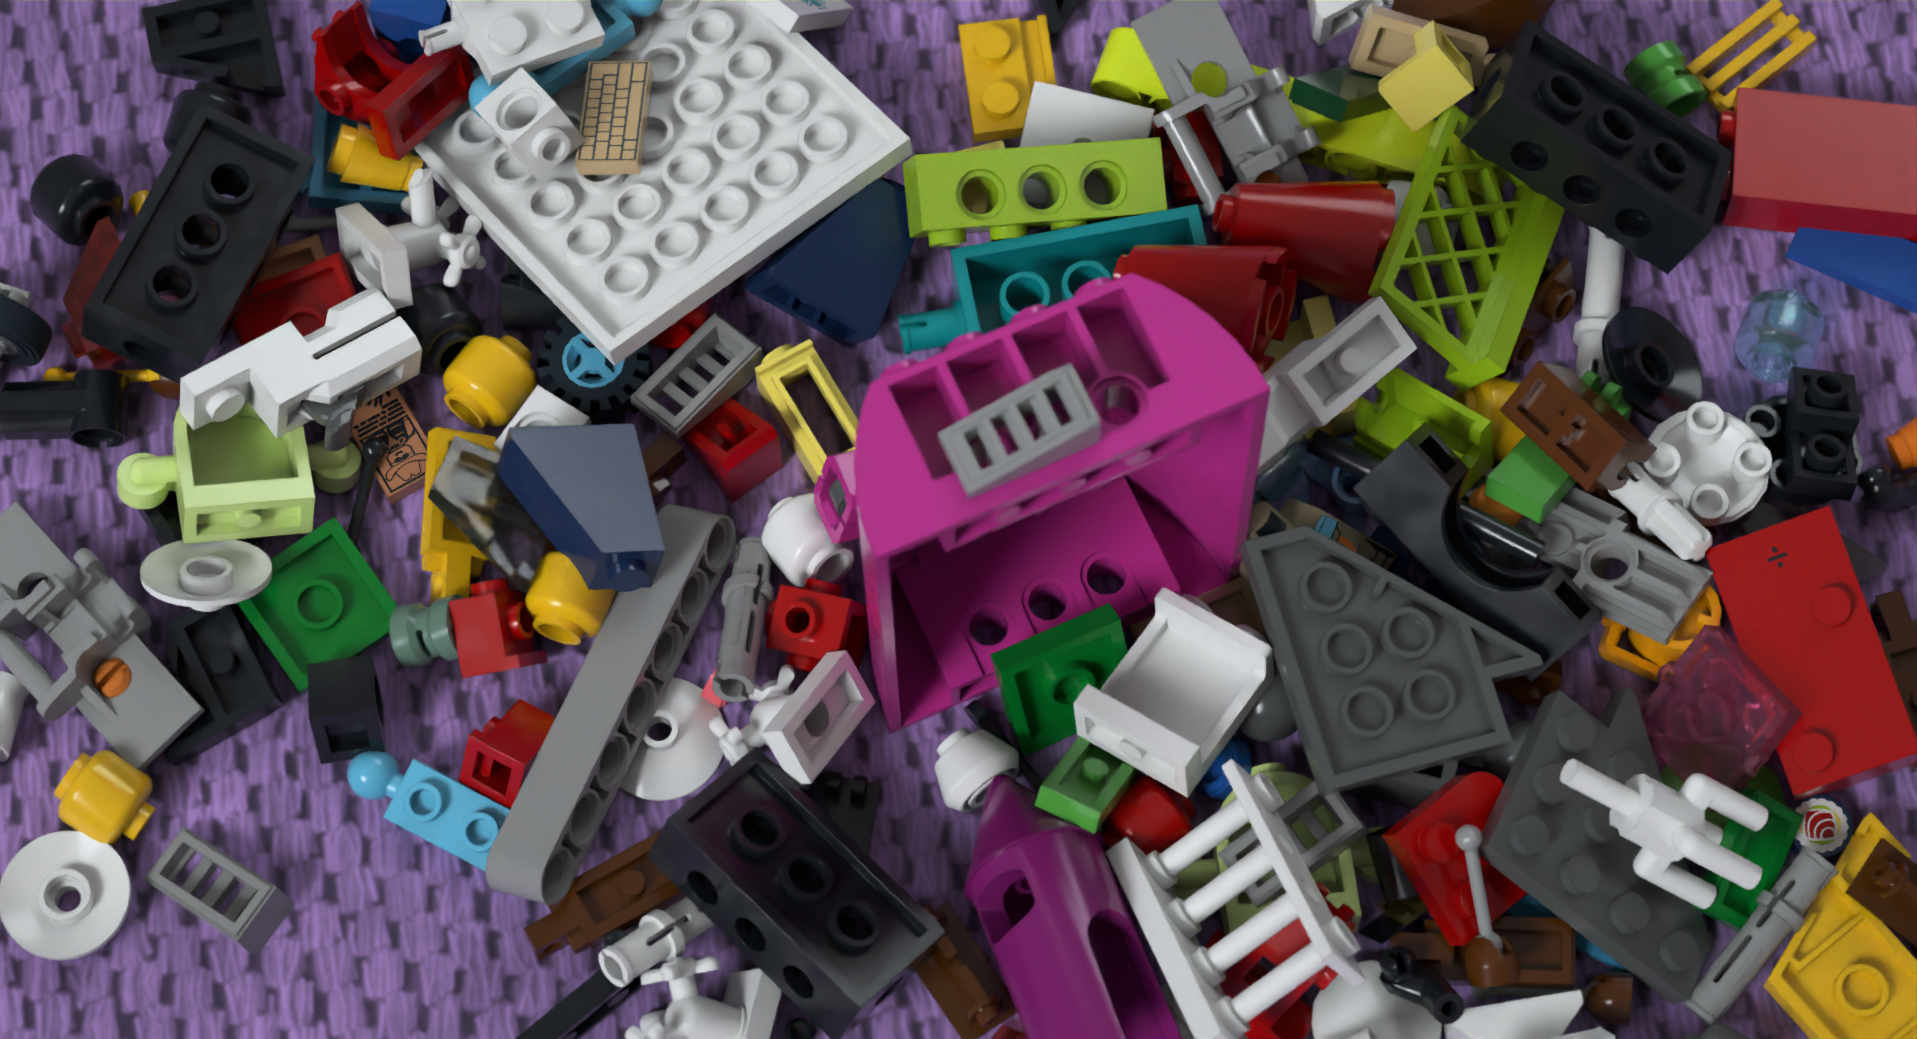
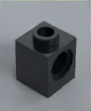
(345, 708)

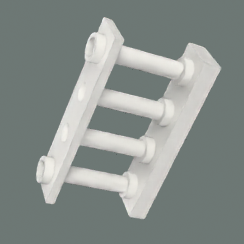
(1173, 923)

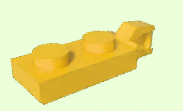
(443, 545)

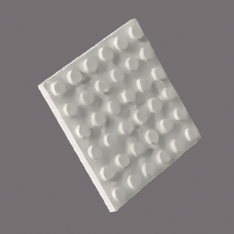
(738, 159)

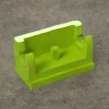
(1405, 405)

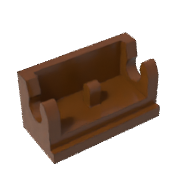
(1576, 427)

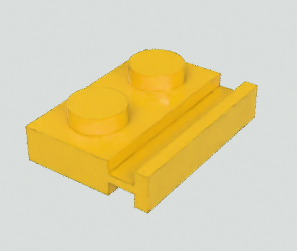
(1000, 71)

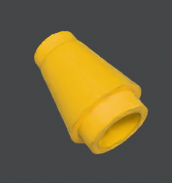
(360, 163)

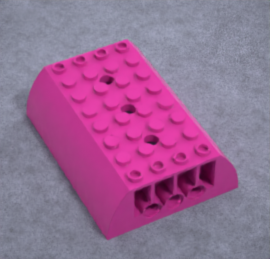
(1147, 504)

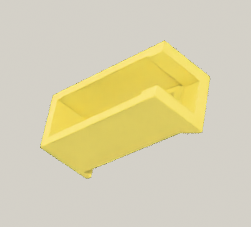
(784, 367)

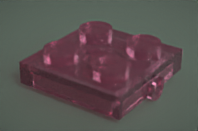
(1717, 712)

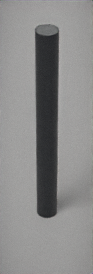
(1474, 520)

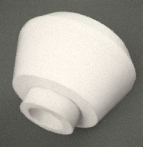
(970, 764)

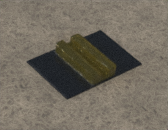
(1394, 918)

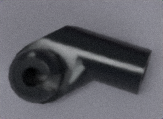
(1885, 493)
(1420, 984)

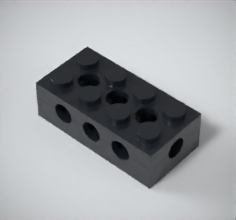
(1647, 170)
(185, 210)
(795, 893)

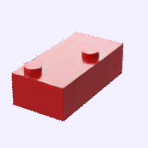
(1815, 639)

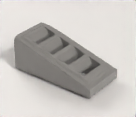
(711, 337)
(1009, 410)
(1328, 845)
(250, 916)

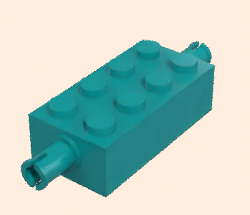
(1042, 268)

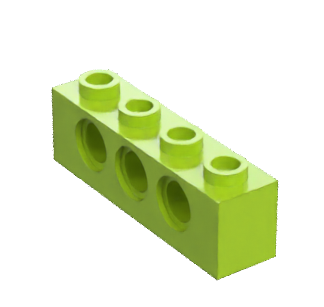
(936, 180)

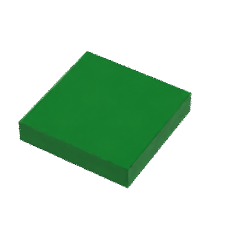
(319, 604)
(1050, 671)

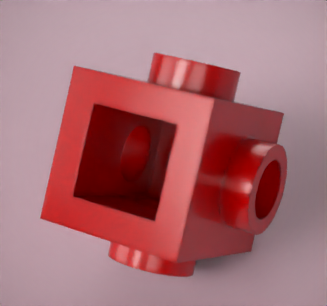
(815, 622)

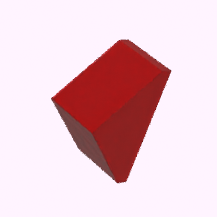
(735, 448)

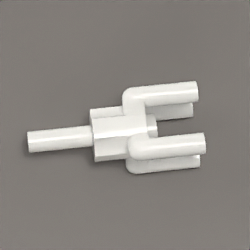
(1674, 827)

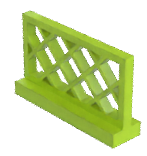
(1504, 273)

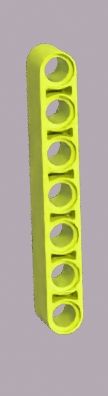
(1368, 146)

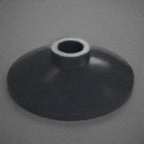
(1651, 363)

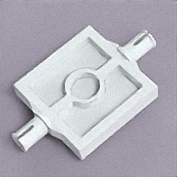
(516, 33)

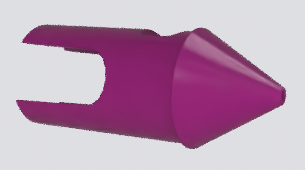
(1060, 925)

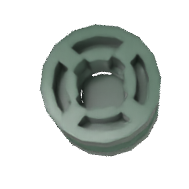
(423, 633)

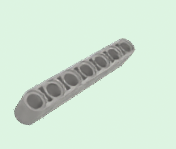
(608, 711)

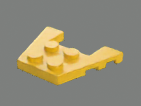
(1844, 965)

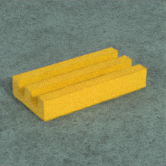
(1784, 27)

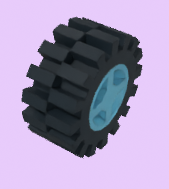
(572, 356)

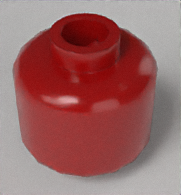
(1149, 816)

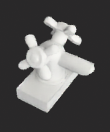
(386, 255)
(803, 724)
(744, 1014)

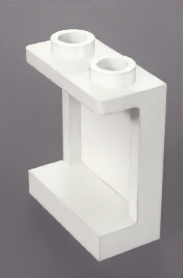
(1177, 692)

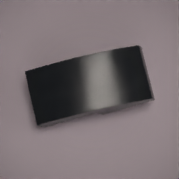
(1820, 433)

